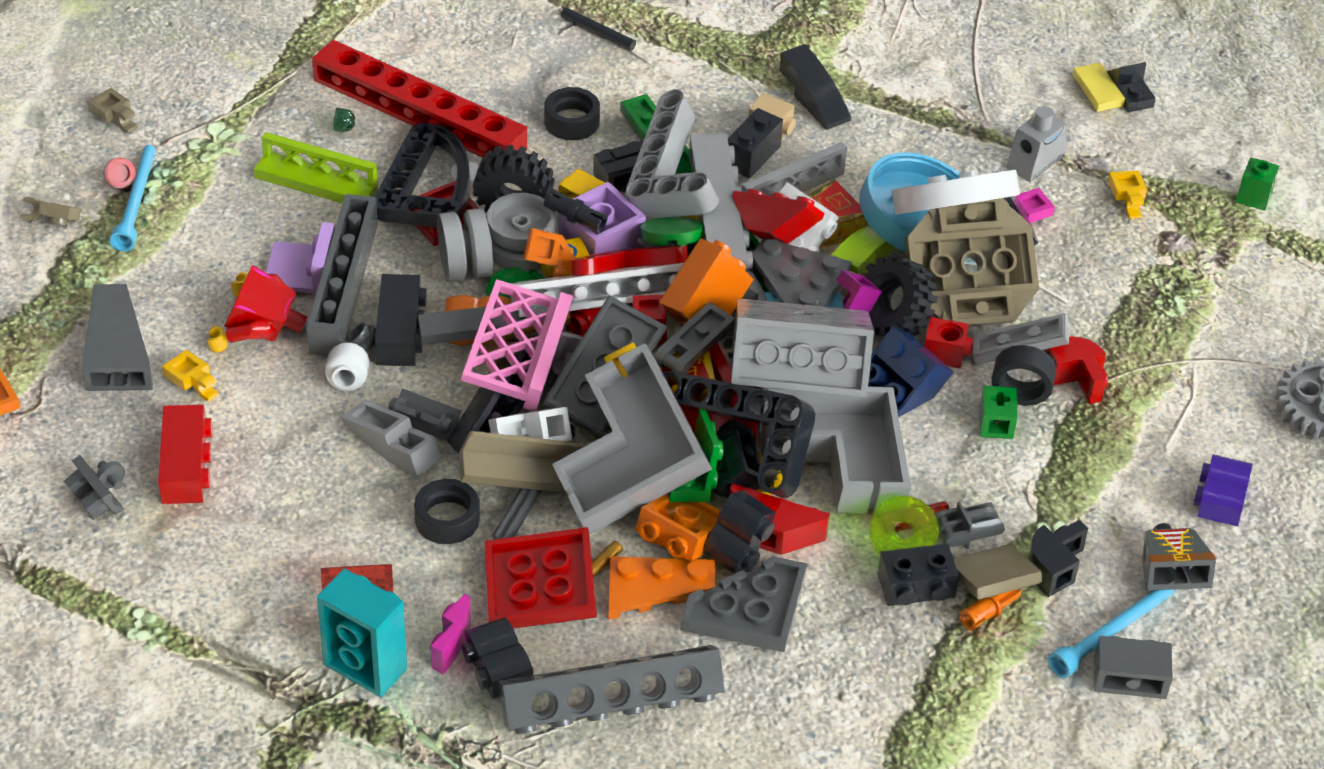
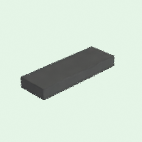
(455, 325)

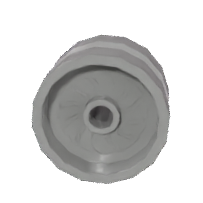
(509, 226)
(466, 245)

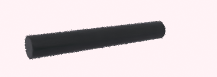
(598, 28)

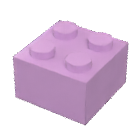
(621, 227)

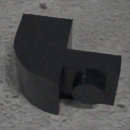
(1056, 556)

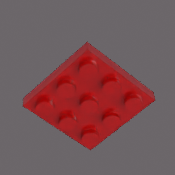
(541, 578)

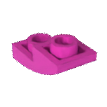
(448, 644)

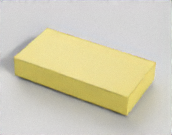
(1098, 87)

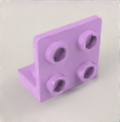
(302, 264)

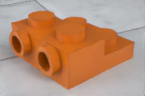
(677, 526)

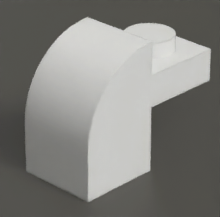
(542, 424)

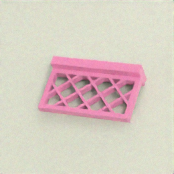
(541, 356)

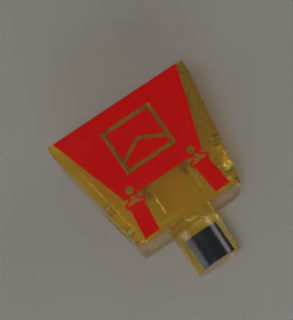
(842, 204)

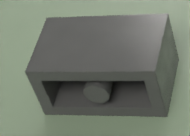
(1133, 667)

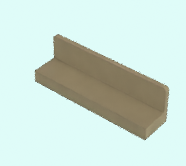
(513, 460)

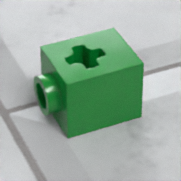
(1257, 183)
(998, 404)

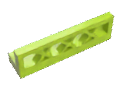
(315, 177)

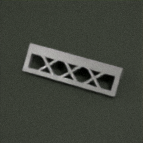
(803, 173)

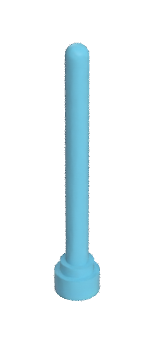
(124, 234)
(1066, 660)

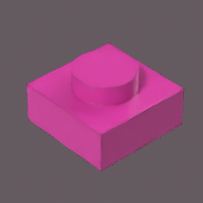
(1036, 205)

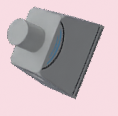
(1038, 144)

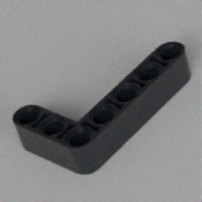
(748, 409)

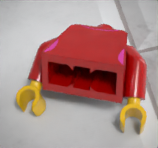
(259, 310)

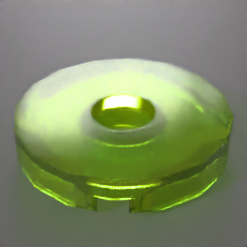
(906, 510)

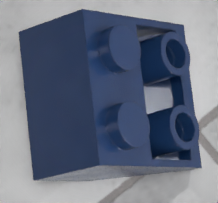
(908, 368)

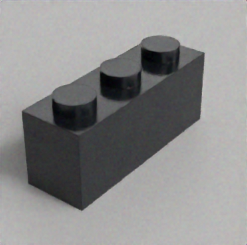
(397, 320)

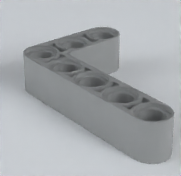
(653, 181)

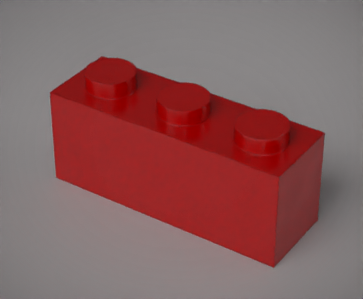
(184, 454)

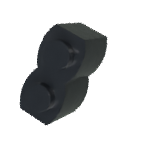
(739, 532)
(495, 654)

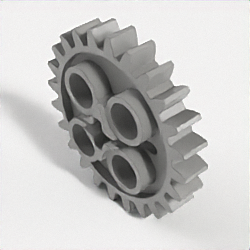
(1302, 397)

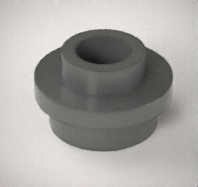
(363, 336)

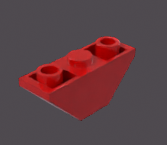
(776, 215)
(794, 523)

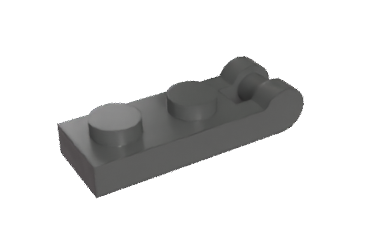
(694, 339)

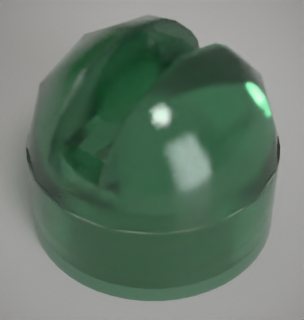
(343, 120)

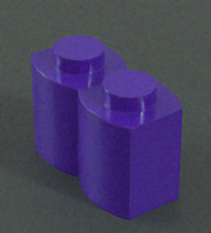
(1224, 489)

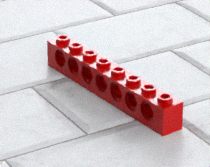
(414, 99)

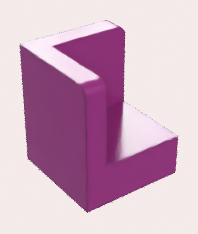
(861, 292)

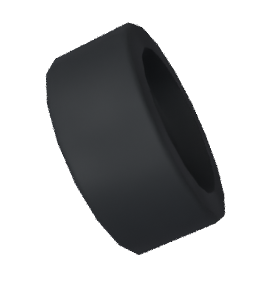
(572, 128)
(1029, 359)
(442, 530)

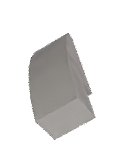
(393, 437)

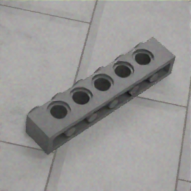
(519, 692)

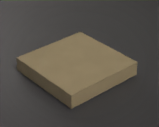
(996, 571)

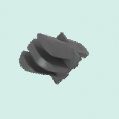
(969, 524)

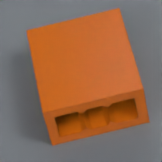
(706, 277)

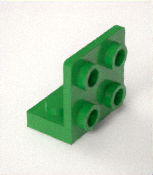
(700, 488)

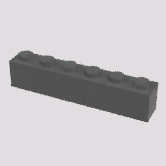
(342, 274)

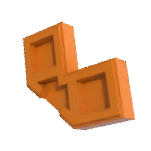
(550, 250)

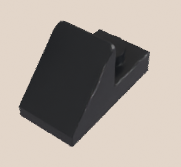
(1131, 85)

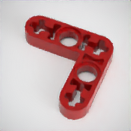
(628, 258)

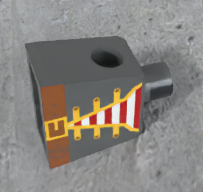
(1176, 559)

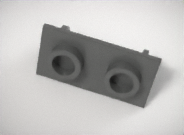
(426, 413)

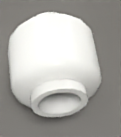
(347, 367)

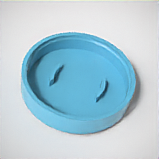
(892, 173)

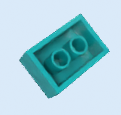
(362, 632)

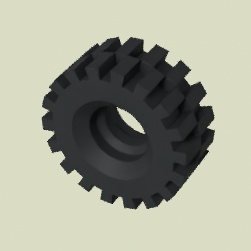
(514, 168)
(916, 298)

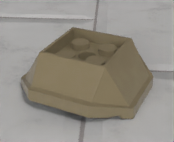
(999, 245)

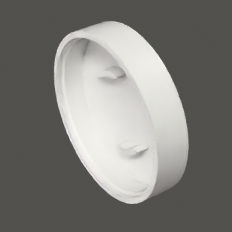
(945, 193)

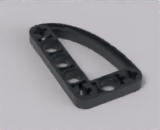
(402, 200)

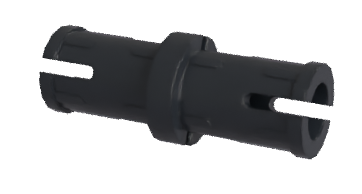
(575, 211)

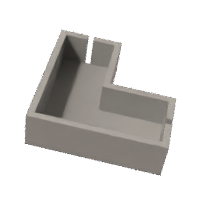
(859, 442)
(644, 454)

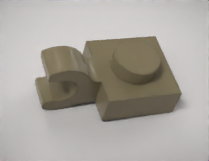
(111, 106)
(57, 213)

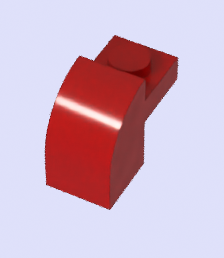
(1081, 362)

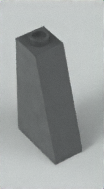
(114, 345)

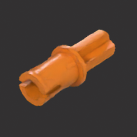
(986, 608)

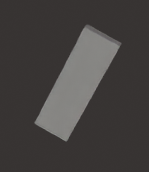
(1039, 333)

